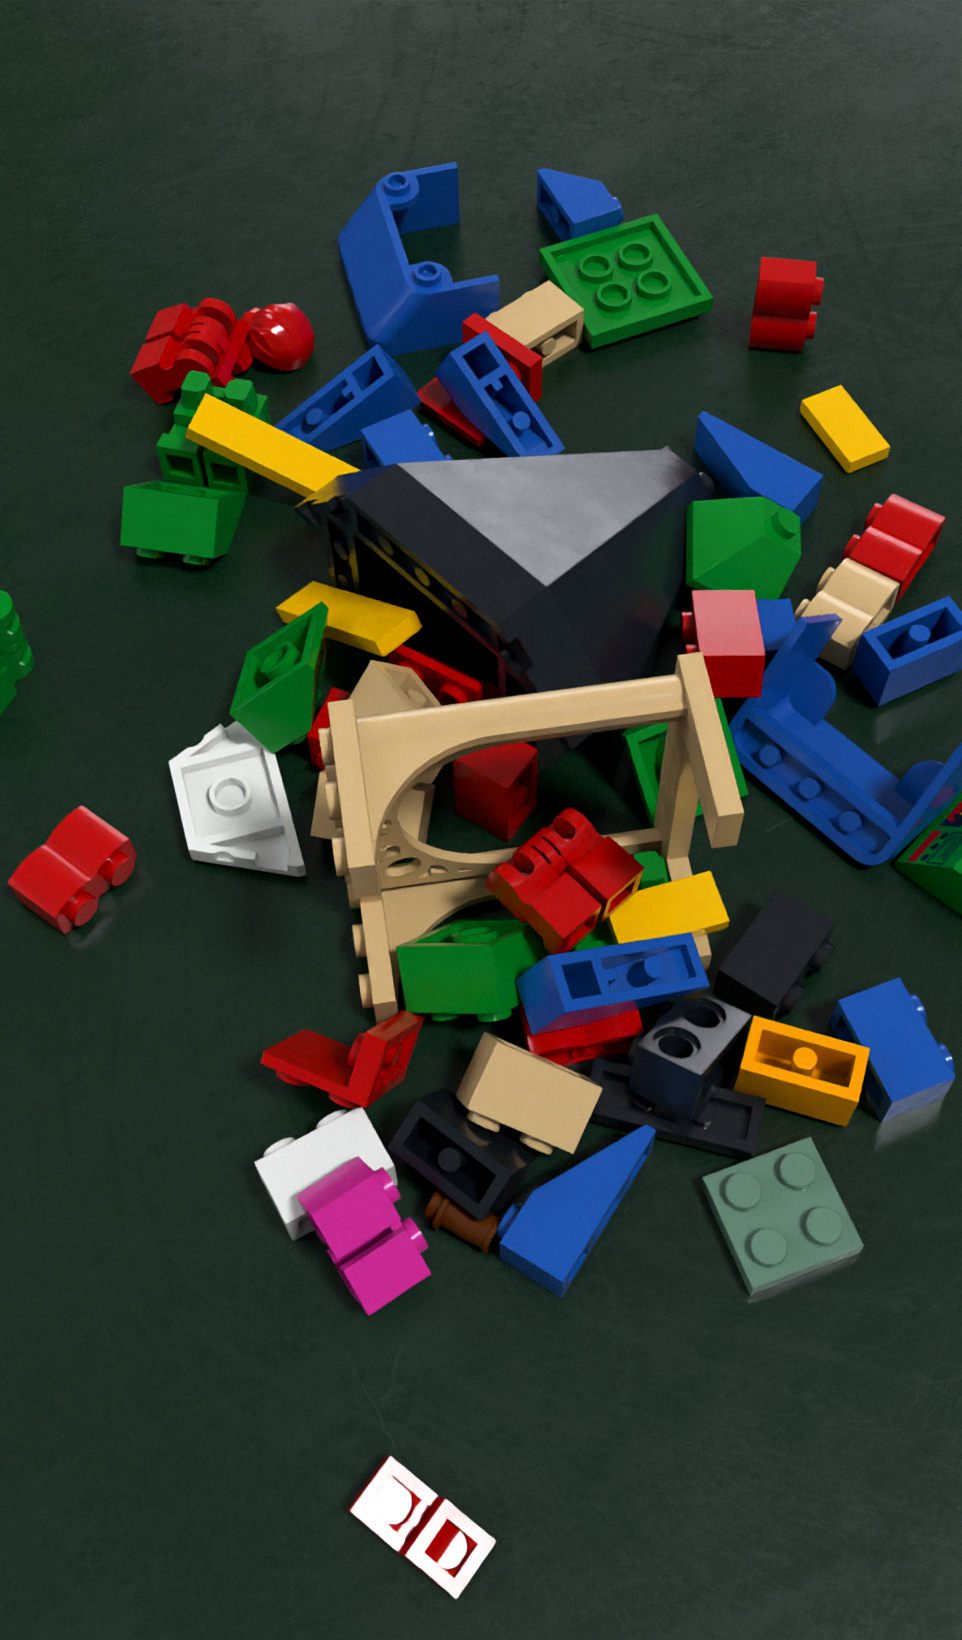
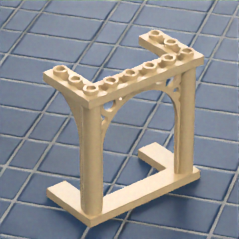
(382, 756)

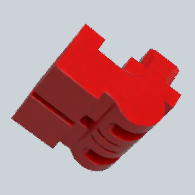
(188, 340)
(565, 880)

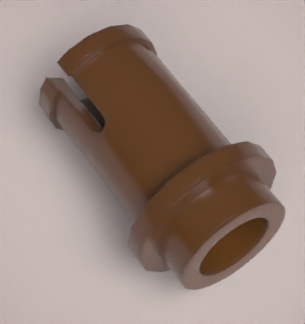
(455, 1218)

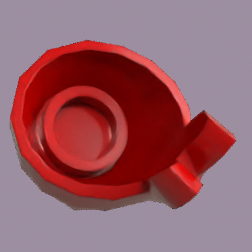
(280, 336)

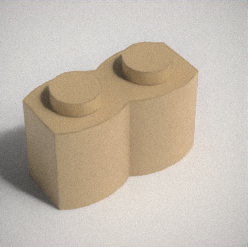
(859, 598)

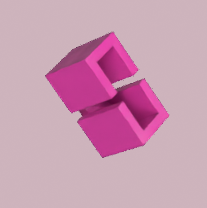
(364, 1233)

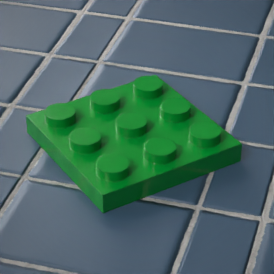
(626, 279)

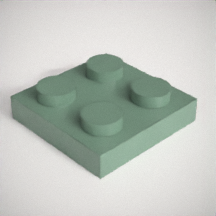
(781, 1215)

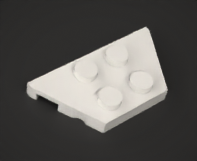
(235, 803)

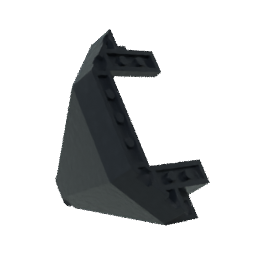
(541, 558)

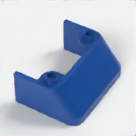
(401, 303)
(823, 771)

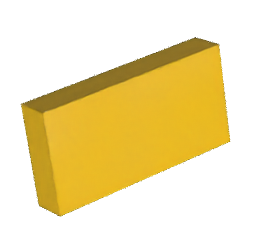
(844, 429)
(669, 910)

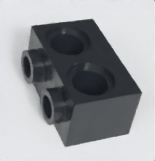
(687, 1053)

